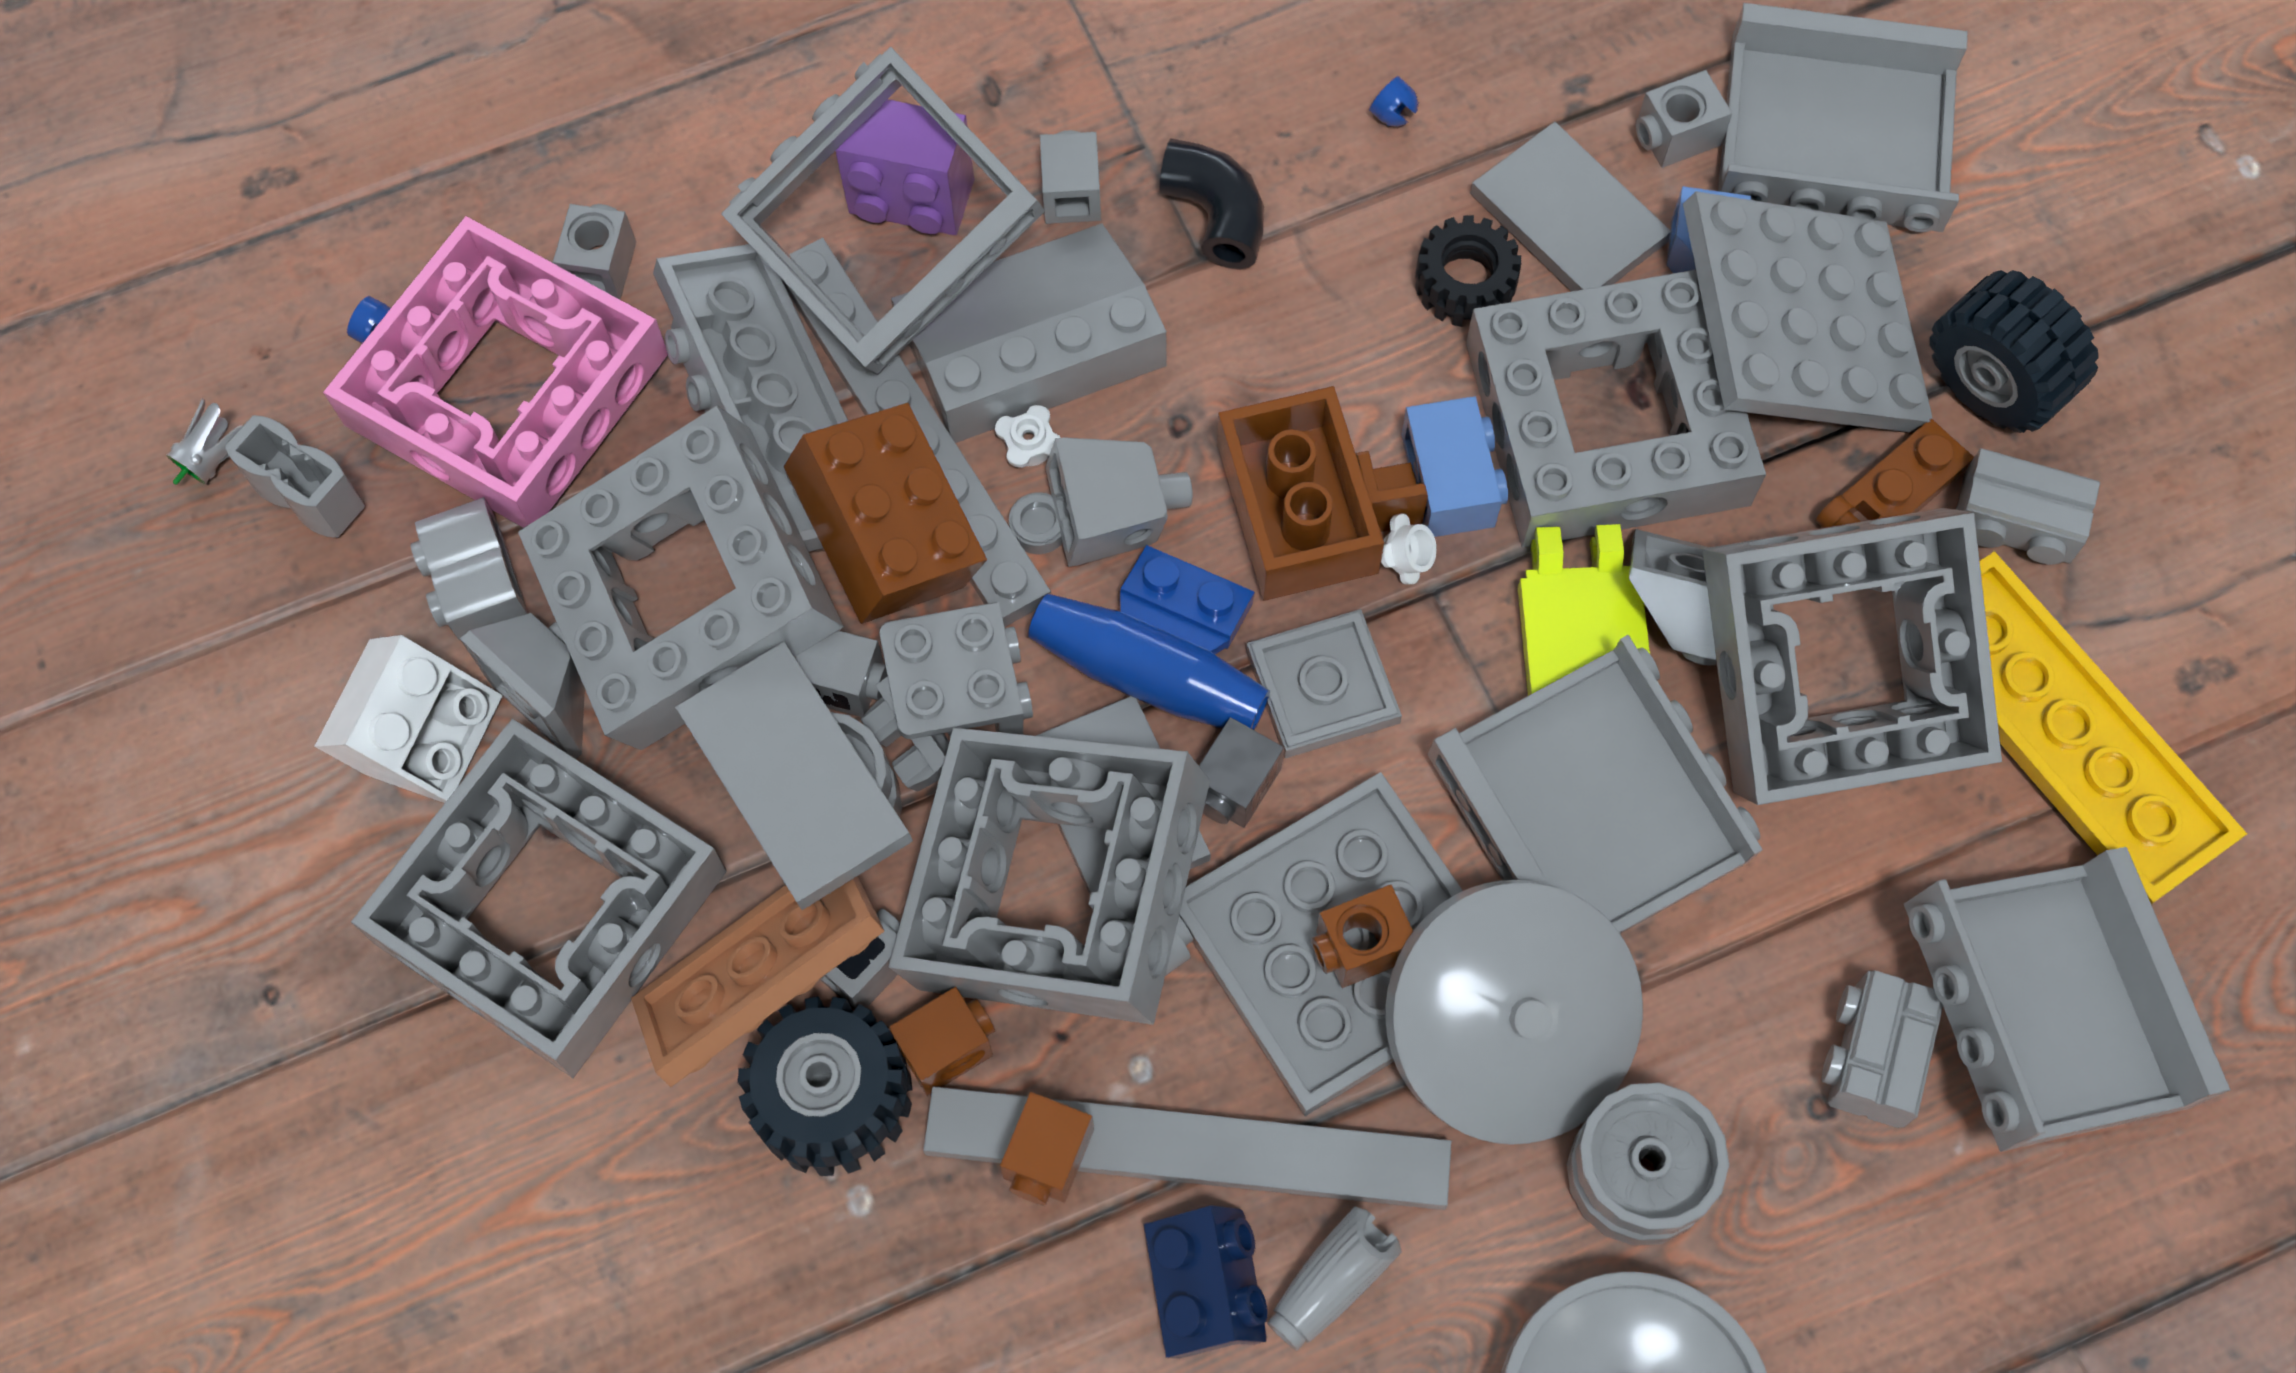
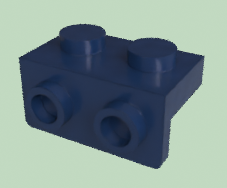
(1205, 1281)

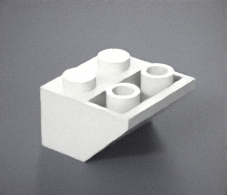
(409, 718)

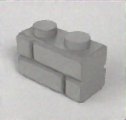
(2028, 506)
(1883, 1048)

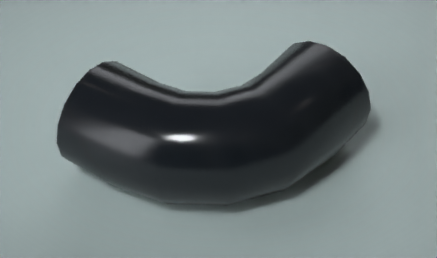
(1227, 195)

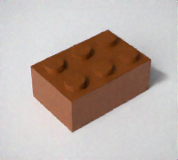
(1299, 493)
(884, 512)

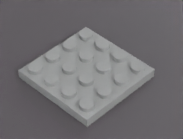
(1806, 314)
(1264, 908)

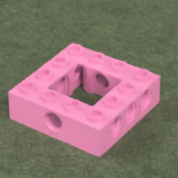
(468, 284)

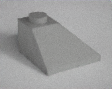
(1674, 589)
(534, 675)

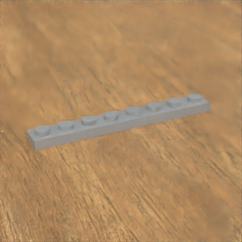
(1008, 572)

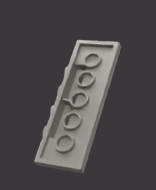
(748, 355)

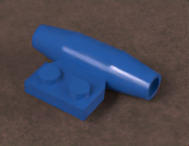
(1160, 641)

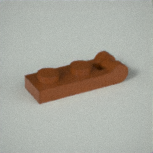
(1903, 479)

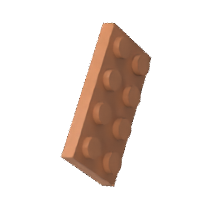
(749, 975)

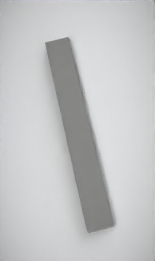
(1210, 1150)

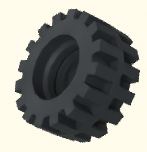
(1471, 242)

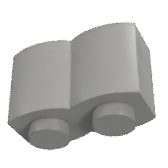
(295, 476)
(468, 568)

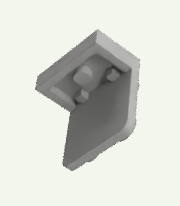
(954, 672)

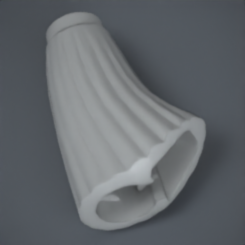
(1333, 1278)

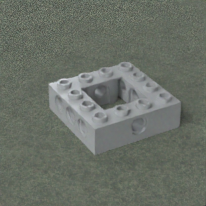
(1526, 344)
(694, 475)
(1942, 643)
(472, 840)
(953, 903)

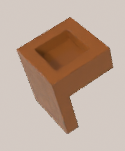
(1393, 491)

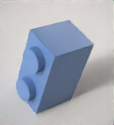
(1453, 459)

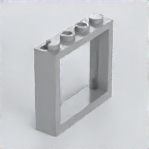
(799, 157)

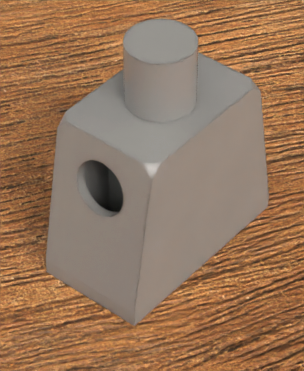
(1110, 496)

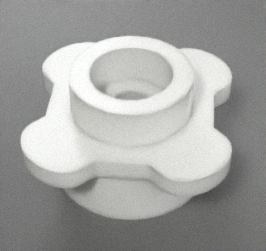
(1022, 451)
(1408, 549)

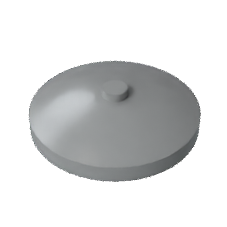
(1514, 1011)
(1632, 1327)

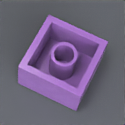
(906, 170)

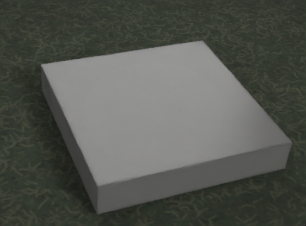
(1324, 683)

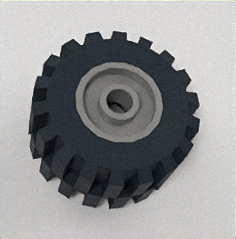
(2014, 351)
(825, 1086)

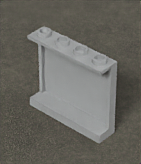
(1843, 115)
(1599, 791)
(2065, 1000)

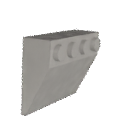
(1039, 333)

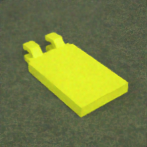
(1576, 612)

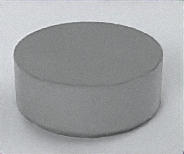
(1035, 523)

